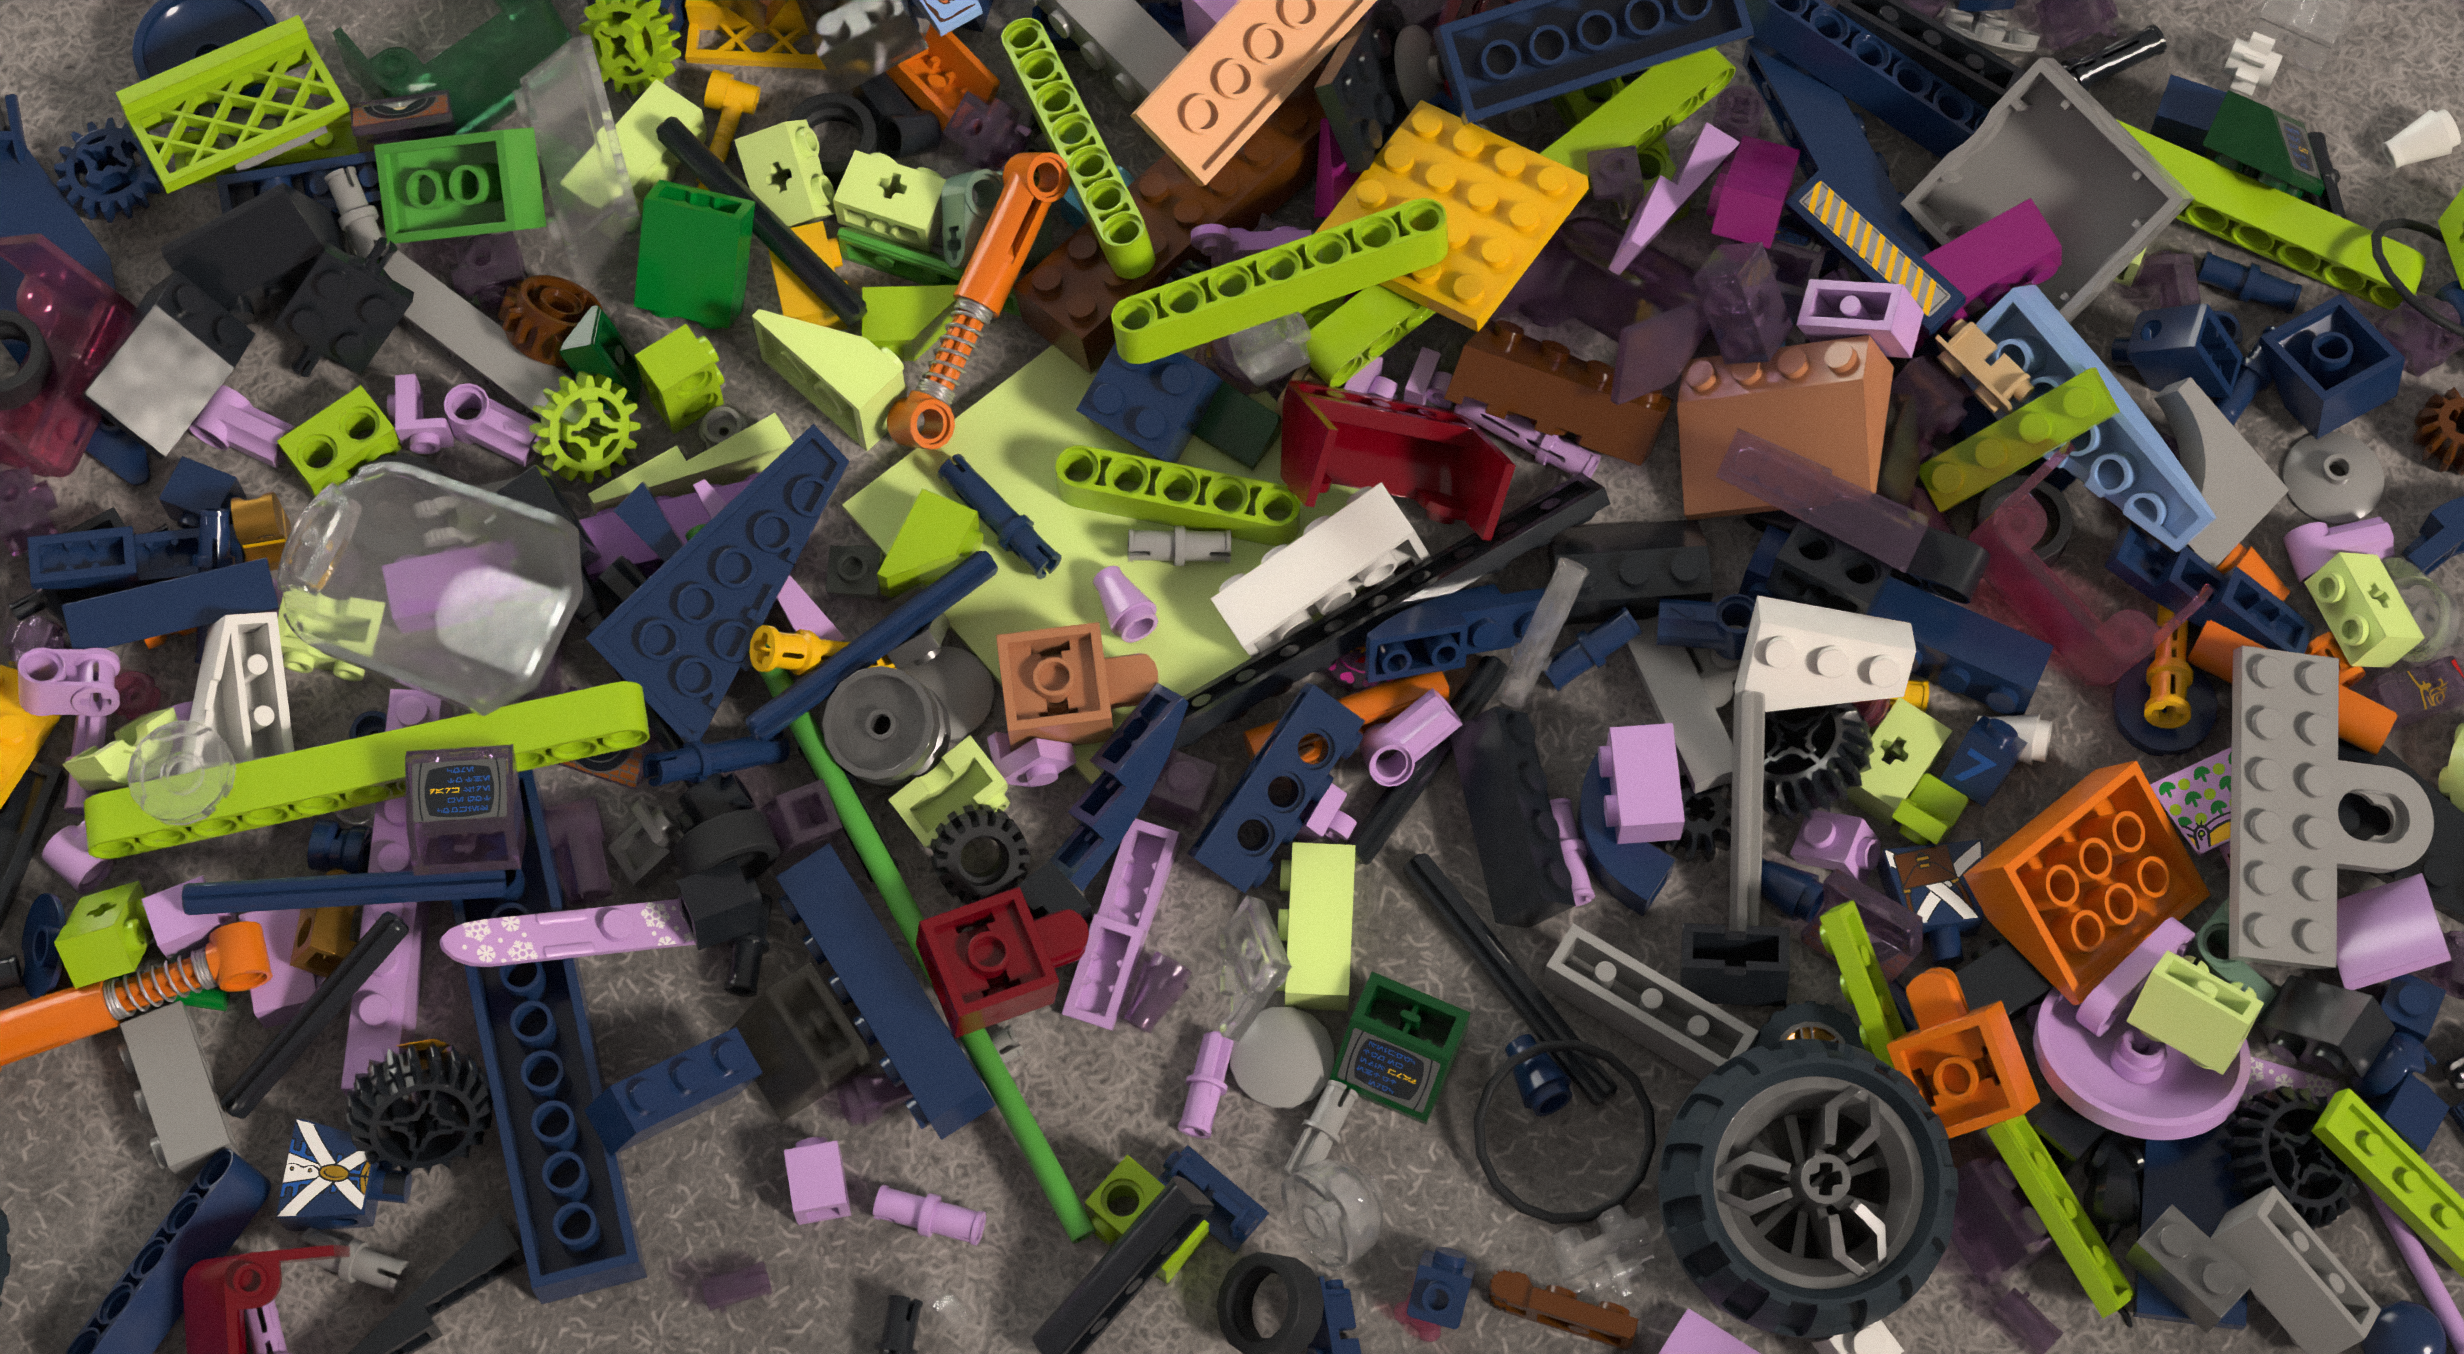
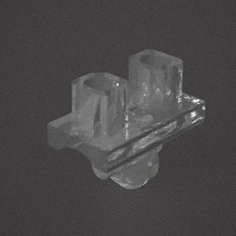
(1607, 1258)

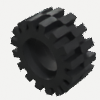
(958, 833)

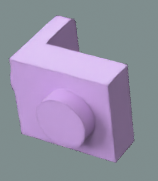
(407, 413)
(1031, 764)
(1839, 843)

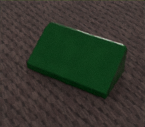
(600, 348)
(1239, 426)

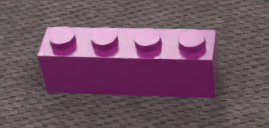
(1752, 191)
(1996, 258)

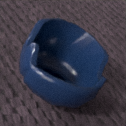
(2399, 1056)
(2405, 1329)

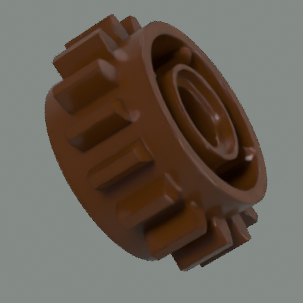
(543, 314)

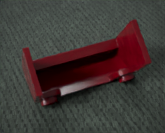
(1407, 446)
(223, 1287)

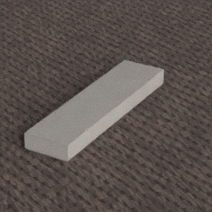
(1683, 700)

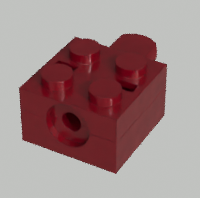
(997, 960)

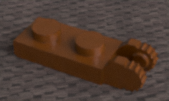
(1561, 1310)

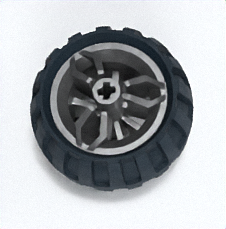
(1896, 1233)

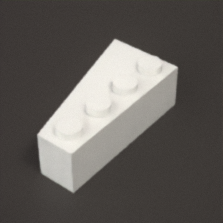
(1319, 570)

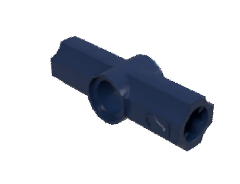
(1706, 624)

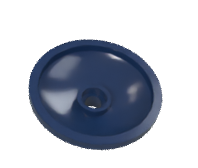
(187, 29)

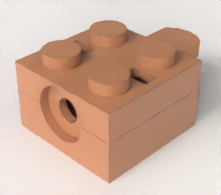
(1063, 685)

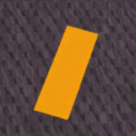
(421, 1045)

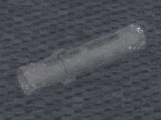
(1533, 652)

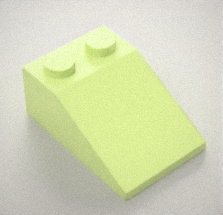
(835, 372)

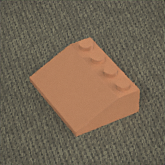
(1809, 398)

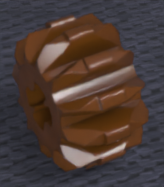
(2437, 430)

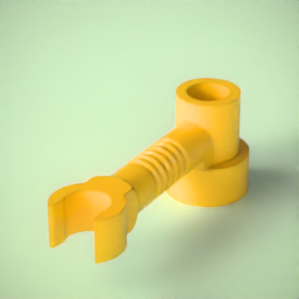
(731, 99)

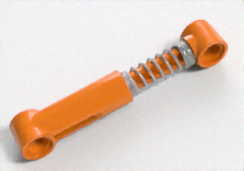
(981, 294)
(232, 959)

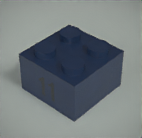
(1151, 402)

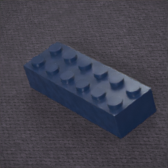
(1562, 46)

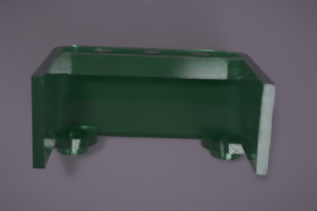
(476, 69)

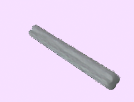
(1747, 810)

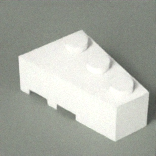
(1823, 656)
(244, 687)

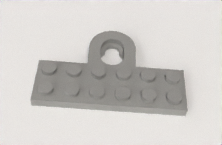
(2287, 805)

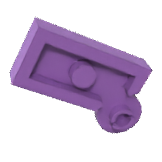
(1233, 244)

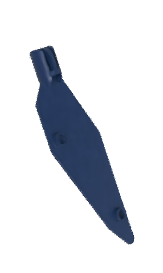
(34, 206)

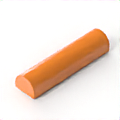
(1373, 705)
(2359, 718)

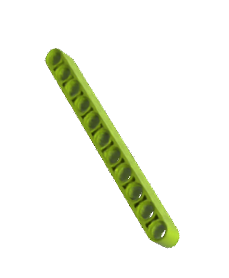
(1634, 116)
(374, 767)

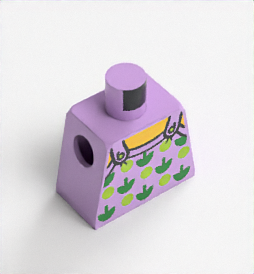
(2201, 803)

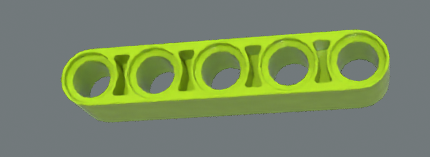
(1160, 478)

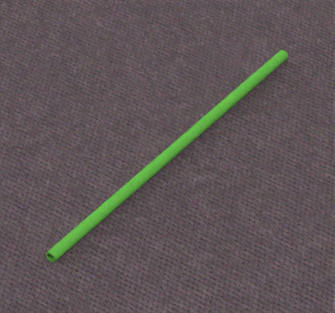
(907, 916)

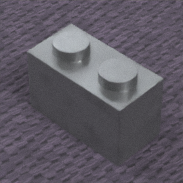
(2189, 1268)

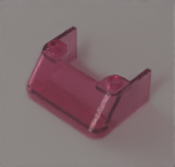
(80, 325)
(2086, 645)

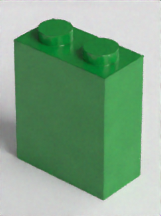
(693, 254)

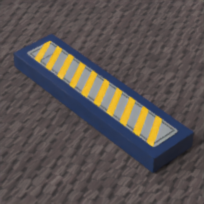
(1872, 247)

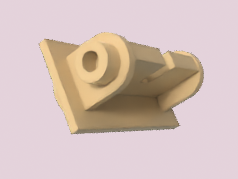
(1995, 383)

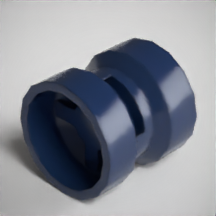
(339, 847)

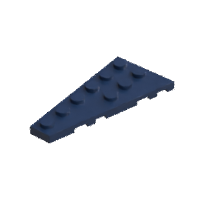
(699, 610)

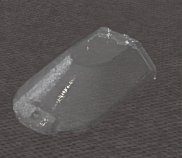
(432, 583)

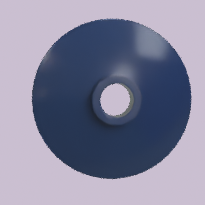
(41, 956)

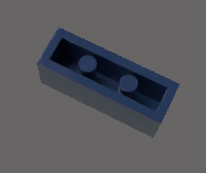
(673, 1091)

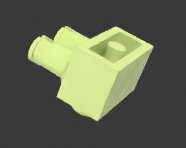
(2195, 1011)

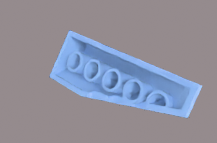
(2118, 457)

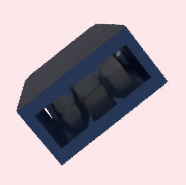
(2181, 345)

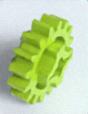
(631, 41)
(570, 412)

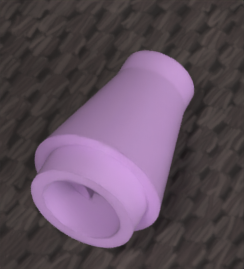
(1126, 607)

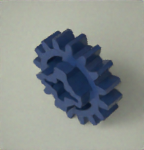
(109, 171)

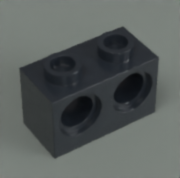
(1827, 572)

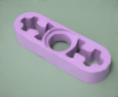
(2124, 984)

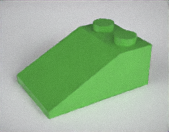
(460, 185)

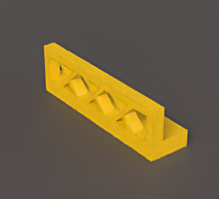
(716, 16)

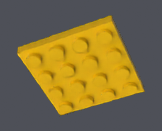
(1496, 201)

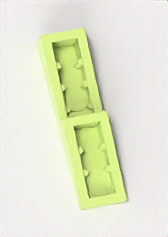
(722, 464)

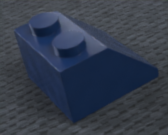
(2331, 365)

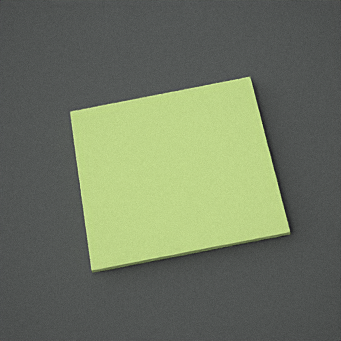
(1014, 446)

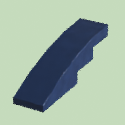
(2235, 602)
(1129, 770)

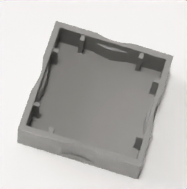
(2076, 165)

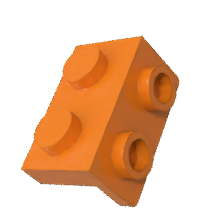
(943, 75)

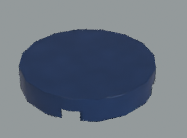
(2129, 717)

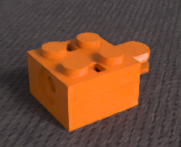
(1961, 1057)

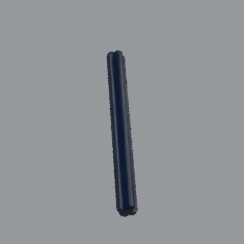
(871, 645)
(338, 891)

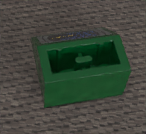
(2264, 146)
(1400, 1047)

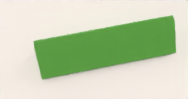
(904, 261)

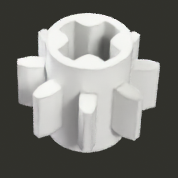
(2252, 63)

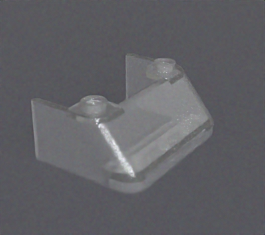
(582, 161)

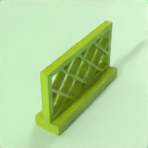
(220, 79)

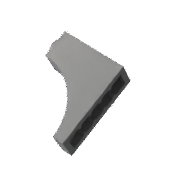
(2222, 467)

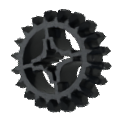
(1813, 757)
(419, 1108)
(2288, 1158)

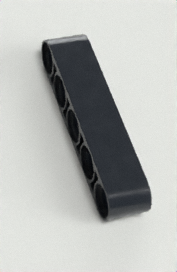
(1940, 565)

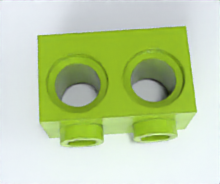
(681, 377)
(333, 435)
(1137, 1183)

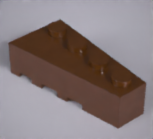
(1556, 392)

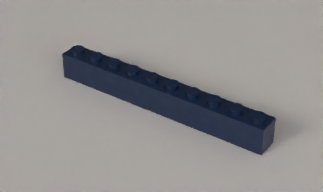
(1835, 139)

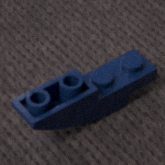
(1447, 629)

